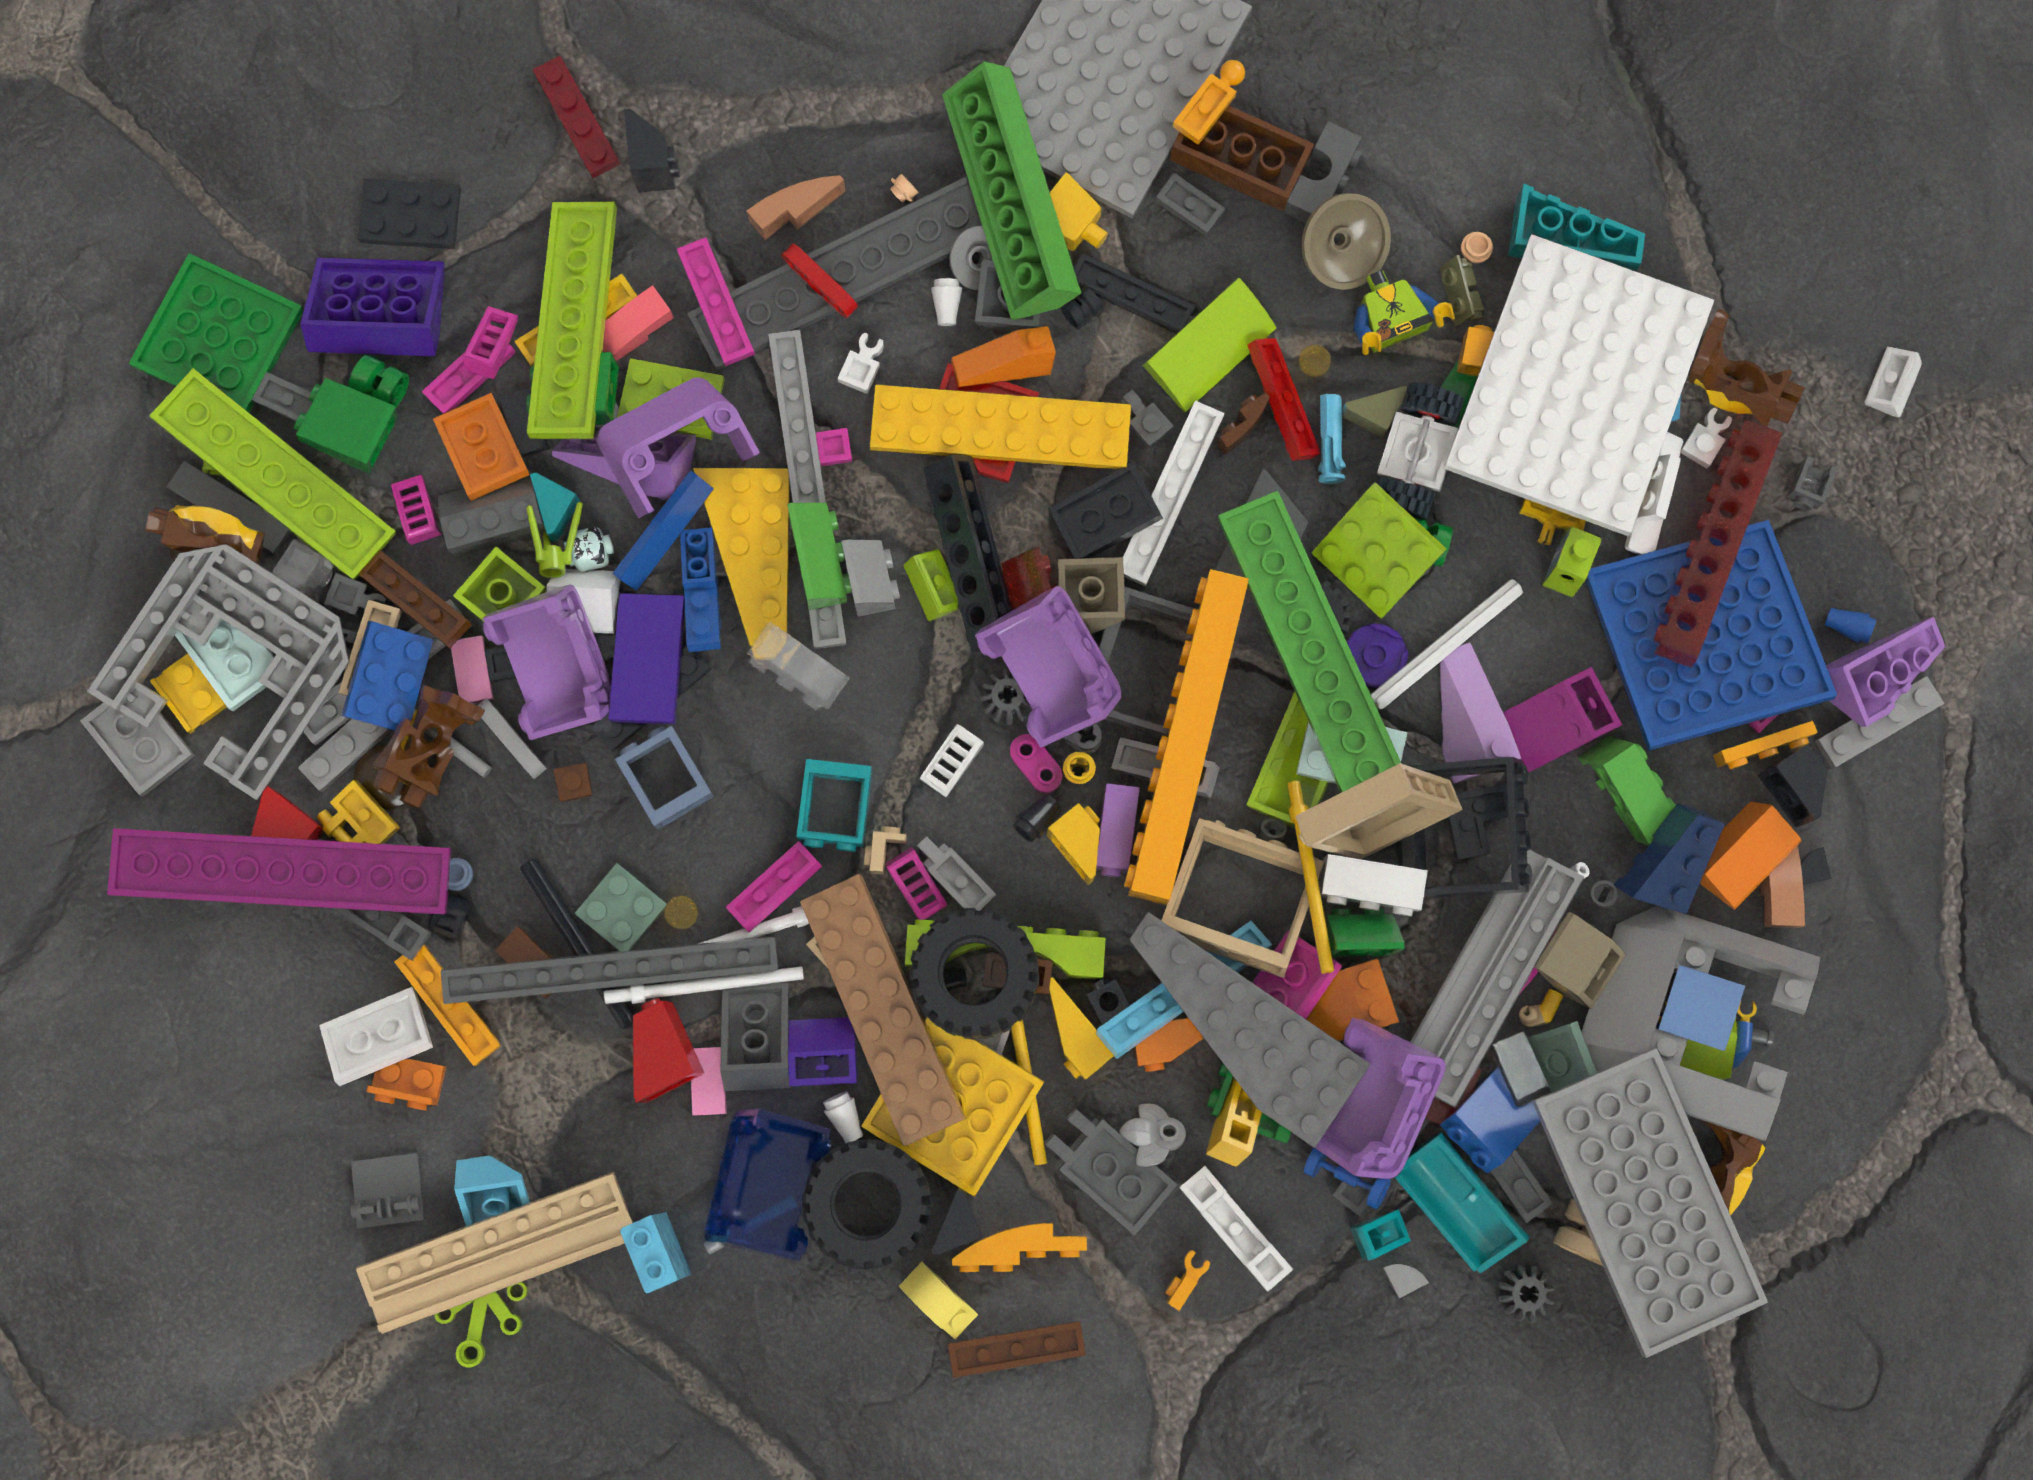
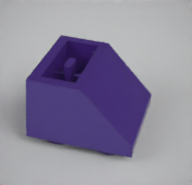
(822, 1052)

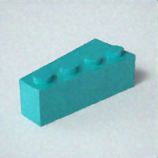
(1572, 228)

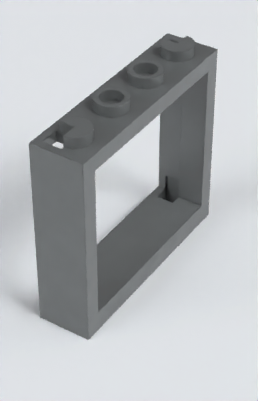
(1157, 606)

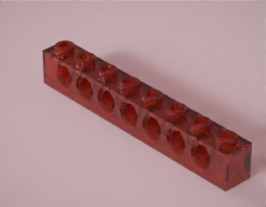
(1760, 445)

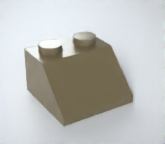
(1095, 589)

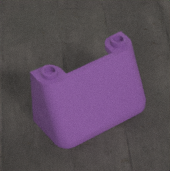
(553, 661)
(1053, 665)
(1386, 1107)

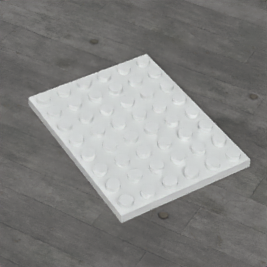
(1579, 385)

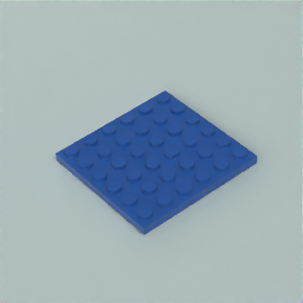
(1753, 659)

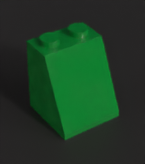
(346, 424)

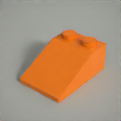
(1357, 994)

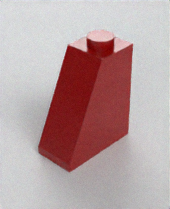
(282, 819)
(661, 1052)

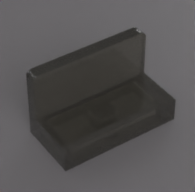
(1520, 1069)

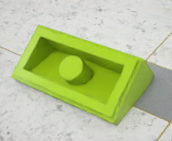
(932, 584)

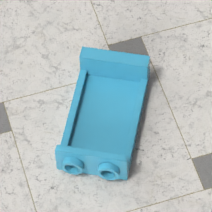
(655, 1251)

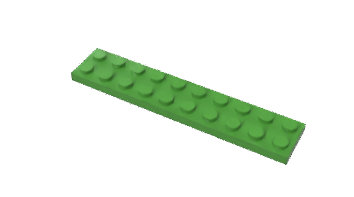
(1309, 641)

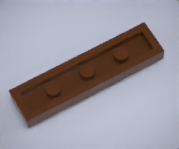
(415, 599)
(1016, 1349)

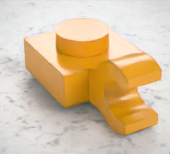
(1181, 1288)

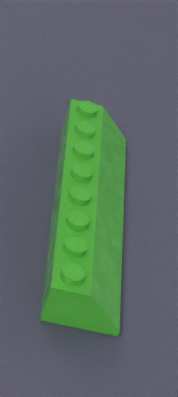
(1010, 192)

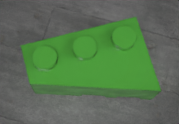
(1631, 785)

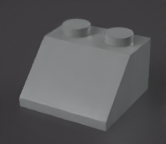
(869, 576)

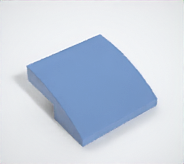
(1702, 1007)

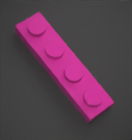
(715, 301)

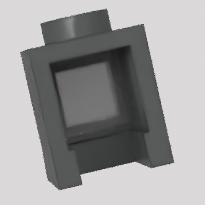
(1810, 485)

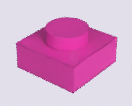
(833, 447)

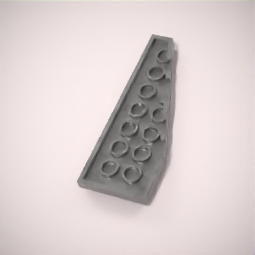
(1269, 1049)

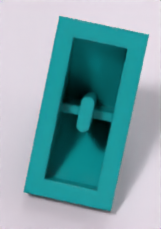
(555, 505)
(1380, 1235)

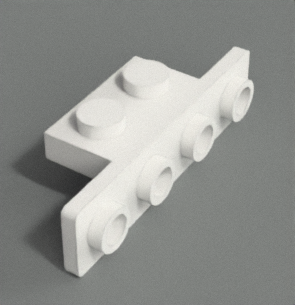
(1656, 499)

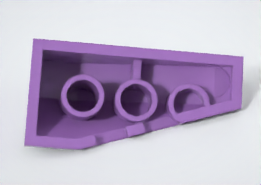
(671, 455)
(1880, 672)

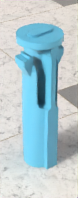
(1331, 439)

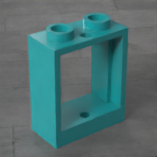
(836, 771)

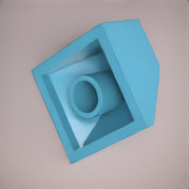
(487, 1188)

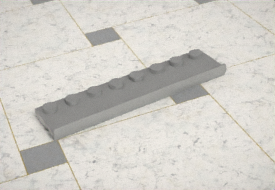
(1493, 972)

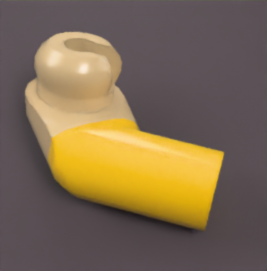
(1541, 1013)

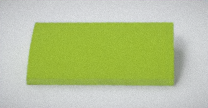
(1210, 345)
(1271, 791)

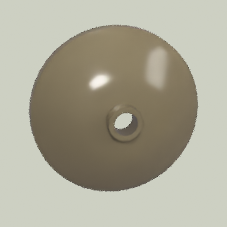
(1361, 246)

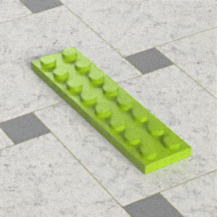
(572, 320)
(272, 474)

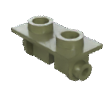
(1457, 278)

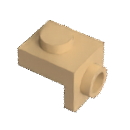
(876, 854)

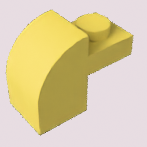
(938, 1300)

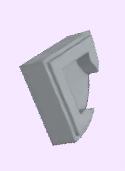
(1404, 1278)

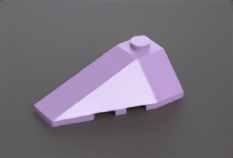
(1470, 713)

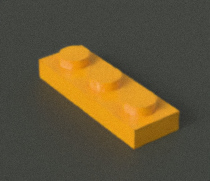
(1765, 746)

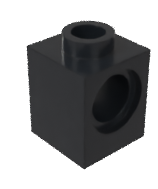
(1103, 987)

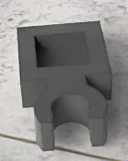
(349, 594)

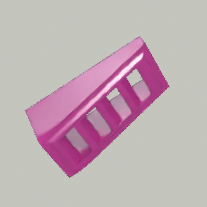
(485, 361)
(423, 532)
(900, 860)

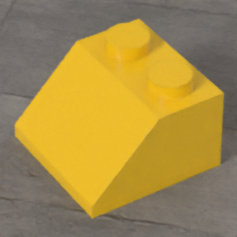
(1078, 840)

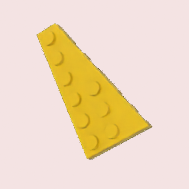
(753, 538)

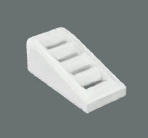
(967, 737)

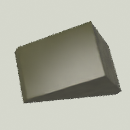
(1375, 411)

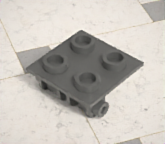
(387, 1190)

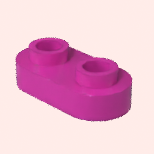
(1035, 763)

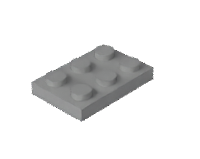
(139, 752)

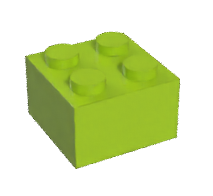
(496, 585)

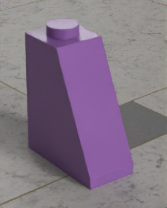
(1116, 829)

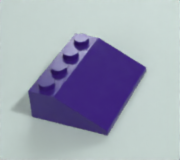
(374, 307)

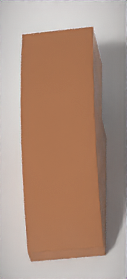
(795, 204)
(1784, 894)

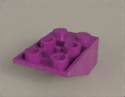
(1561, 719)

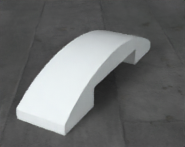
(1236, 1229)

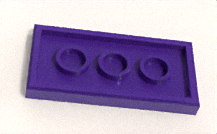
(647, 659)

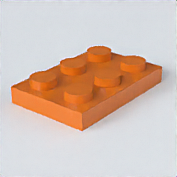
(481, 447)

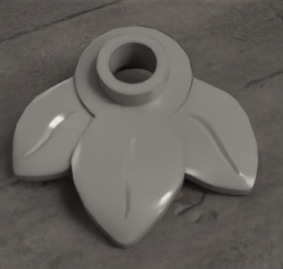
(1149, 1135)

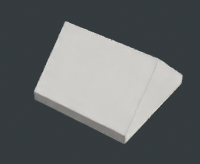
(598, 595)

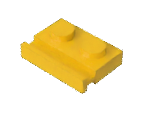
(188, 693)

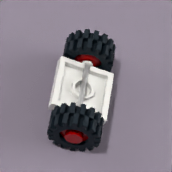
(1419, 447)

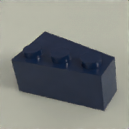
(1674, 860)

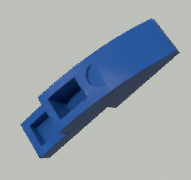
(700, 589)

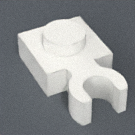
(860, 368)
(1704, 441)

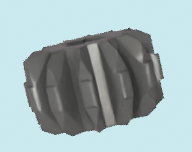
(996, 691)
(1522, 1306)

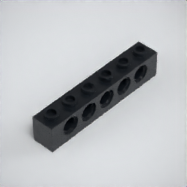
(968, 543)

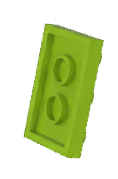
(649, 380)

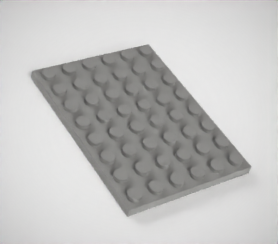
(1111, 81)

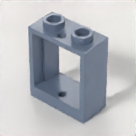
(681, 804)

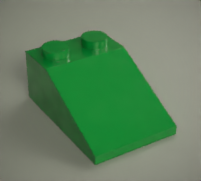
(1363, 933)

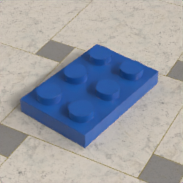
(387, 676)

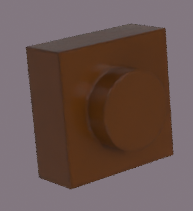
(573, 782)

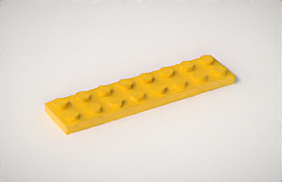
(1000, 427)

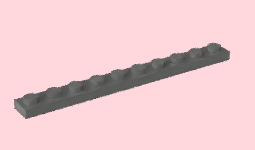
(608, 970)

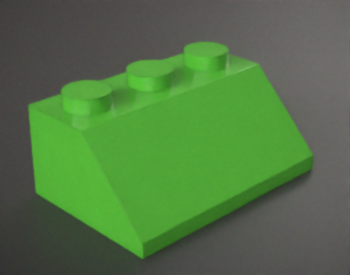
(819, 554)

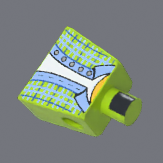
(1572, 558)

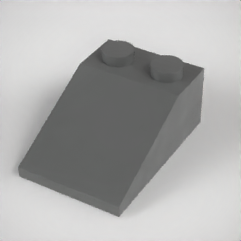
(755, 1037)

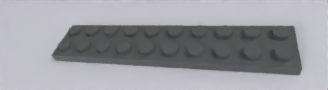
(858, 262)

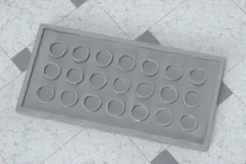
(1649, 1202)

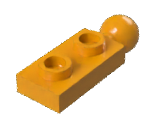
(1209, 102)

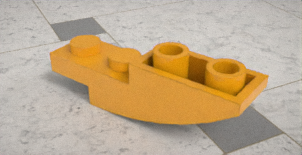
(1004, 1247)

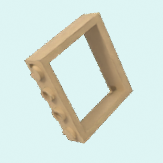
(1378, 812)
(1223, 944)

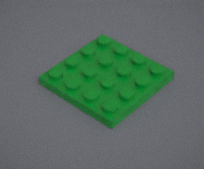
(219, 328)

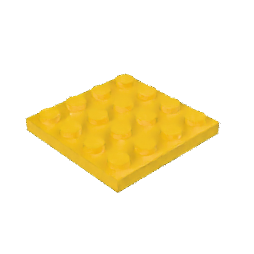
(993, 1098)

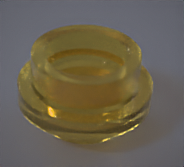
(1314, 360)
(681, 912)

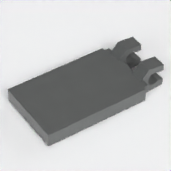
(1107, 1171)

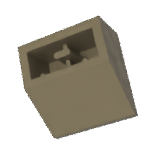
(1579, 960)

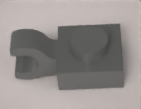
(1148, 422)

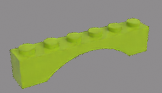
(1075, 955)

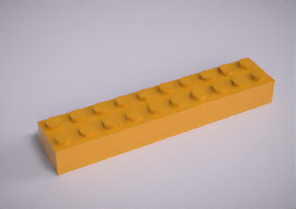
(1188, 737)

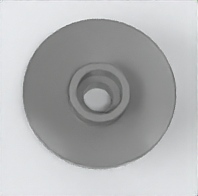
(961, 253)

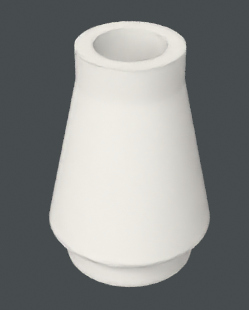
(946, 300)
(843, 1115)

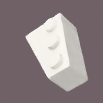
(1372, 884)

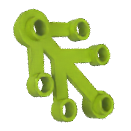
(477, 1322)

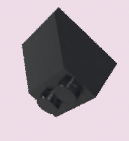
(650, 157)
(1798, 784)

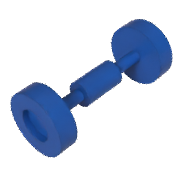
(1377, 1191)

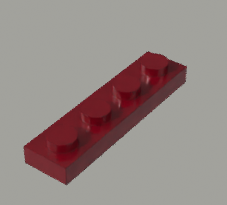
(576, 117)

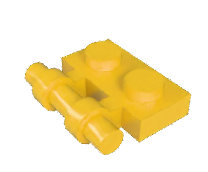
(362, 813)

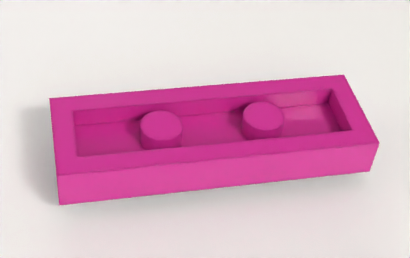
(457, 383)
(773, 886)

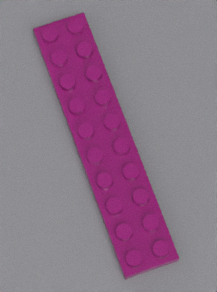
(279, 871)

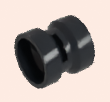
(1082, 308)

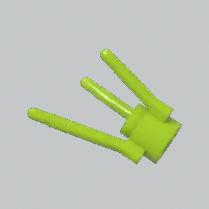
(550, 557)

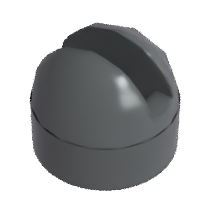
(1275, 825)
(1597, 891)

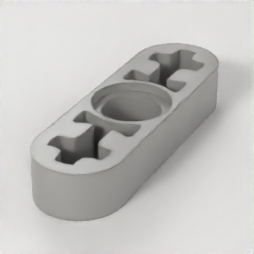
(511, 739)

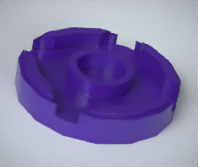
(1378, 653)

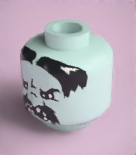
(591, 549)

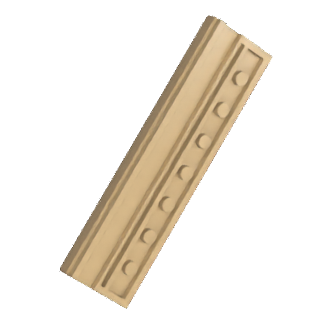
(495, 1253)

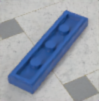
(663, 530)

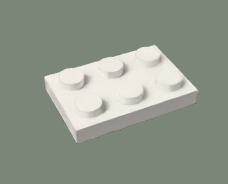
(375, 1036)

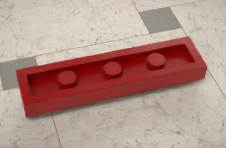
(1283, 399)

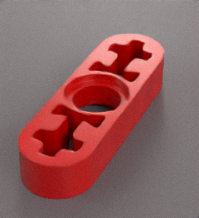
(819, 280)

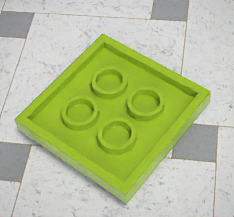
(1378, 550)

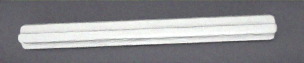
(1446, 644)

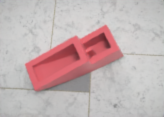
(634, 323)

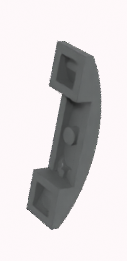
(392, 928)

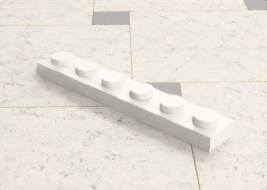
(1172, 490)

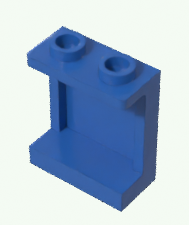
(1490, 1123)

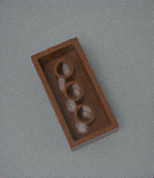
(1247, 157)

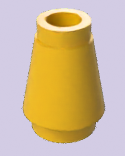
(1082, 760)

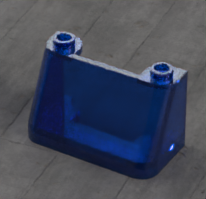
(763, 1183)

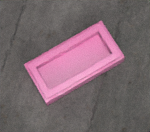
(471, 670)
(708, 1089)

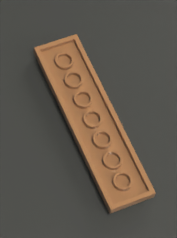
(882, 1010)

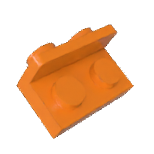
(410, 1081)

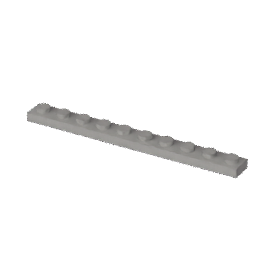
(802, 457)

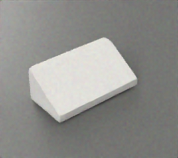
(1894, 381)

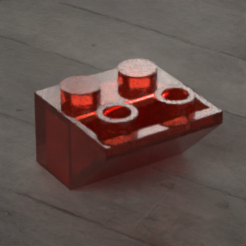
(1027, 576)

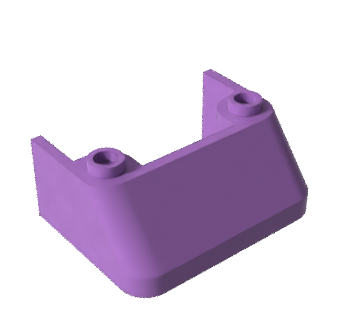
(627, 438)

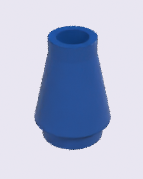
(1851, 624)

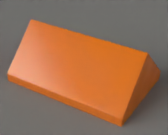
(1748, 852)

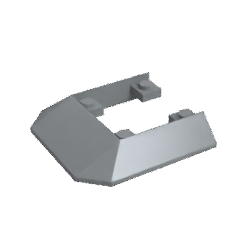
(194, 599)
(1631, 1003)

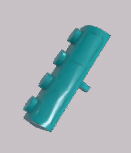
(1460, 1204)

